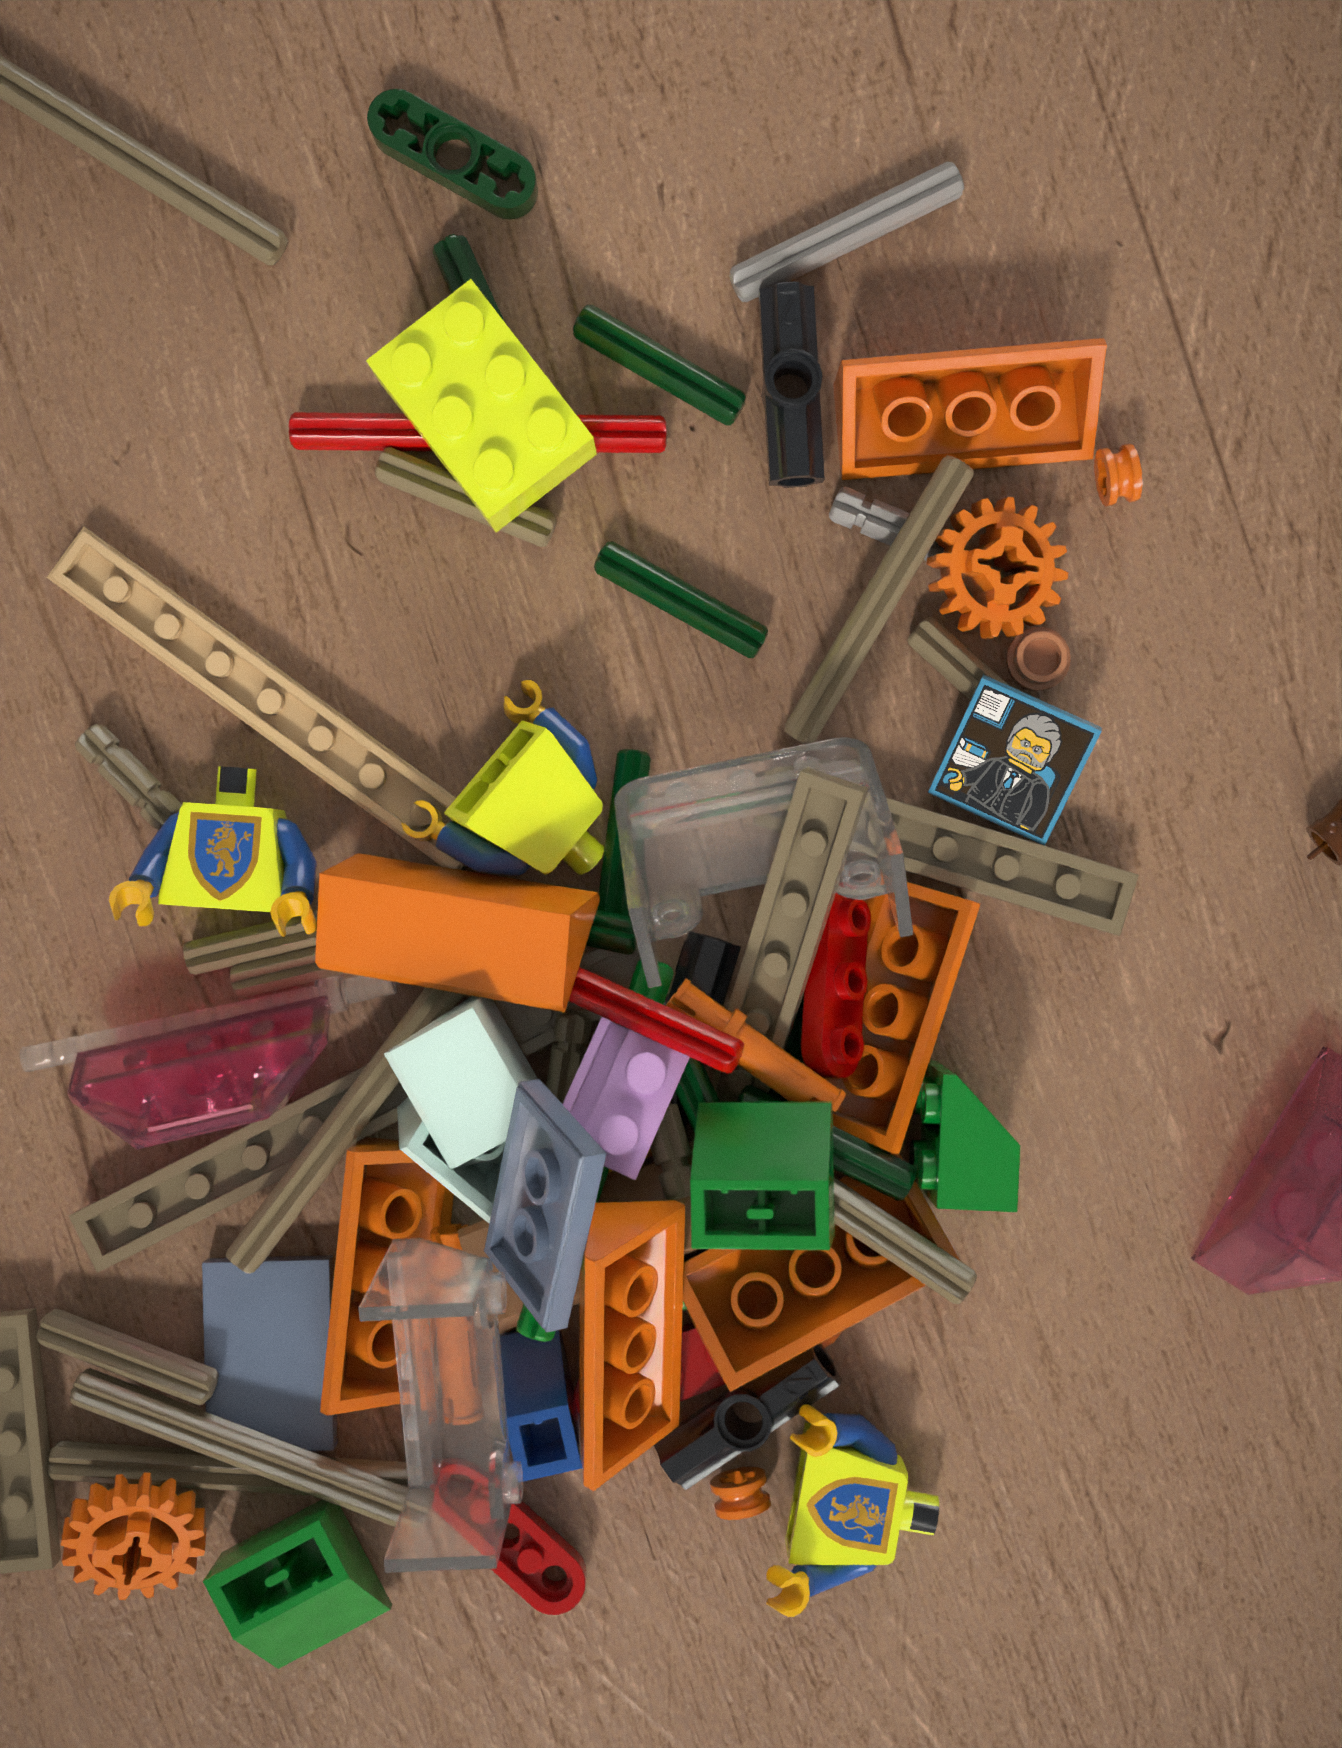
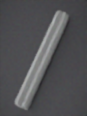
(847, 231)

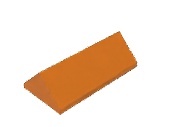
(971, 405)
(453, 930)
(902, 1011)
(382, 1201)
(778, 1303)
(629, 1333)

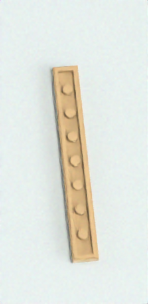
(252, 688)

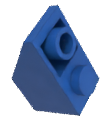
(540, 1405)

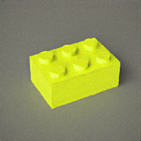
(483, 405)

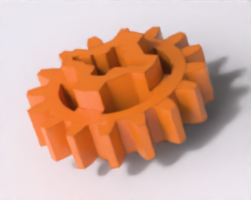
(1015, 546)
(134, 1536)

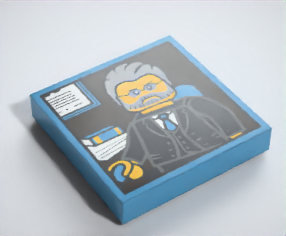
(1014, 759)

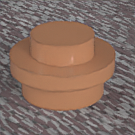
(1038, 659)

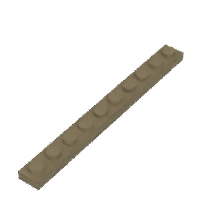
(267, 1148)

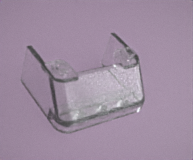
(720, 829)
(450, 1405)

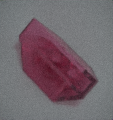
(201, 1074)
(1287, 1207)

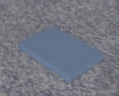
(544, 1203)
(270, 1346)

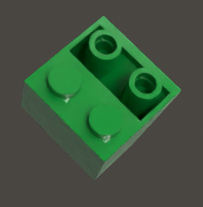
(963, 1150)
(763, 1176)
(296, 1585)

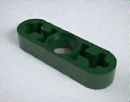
(405, 147)

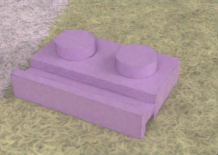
(624, 1093)

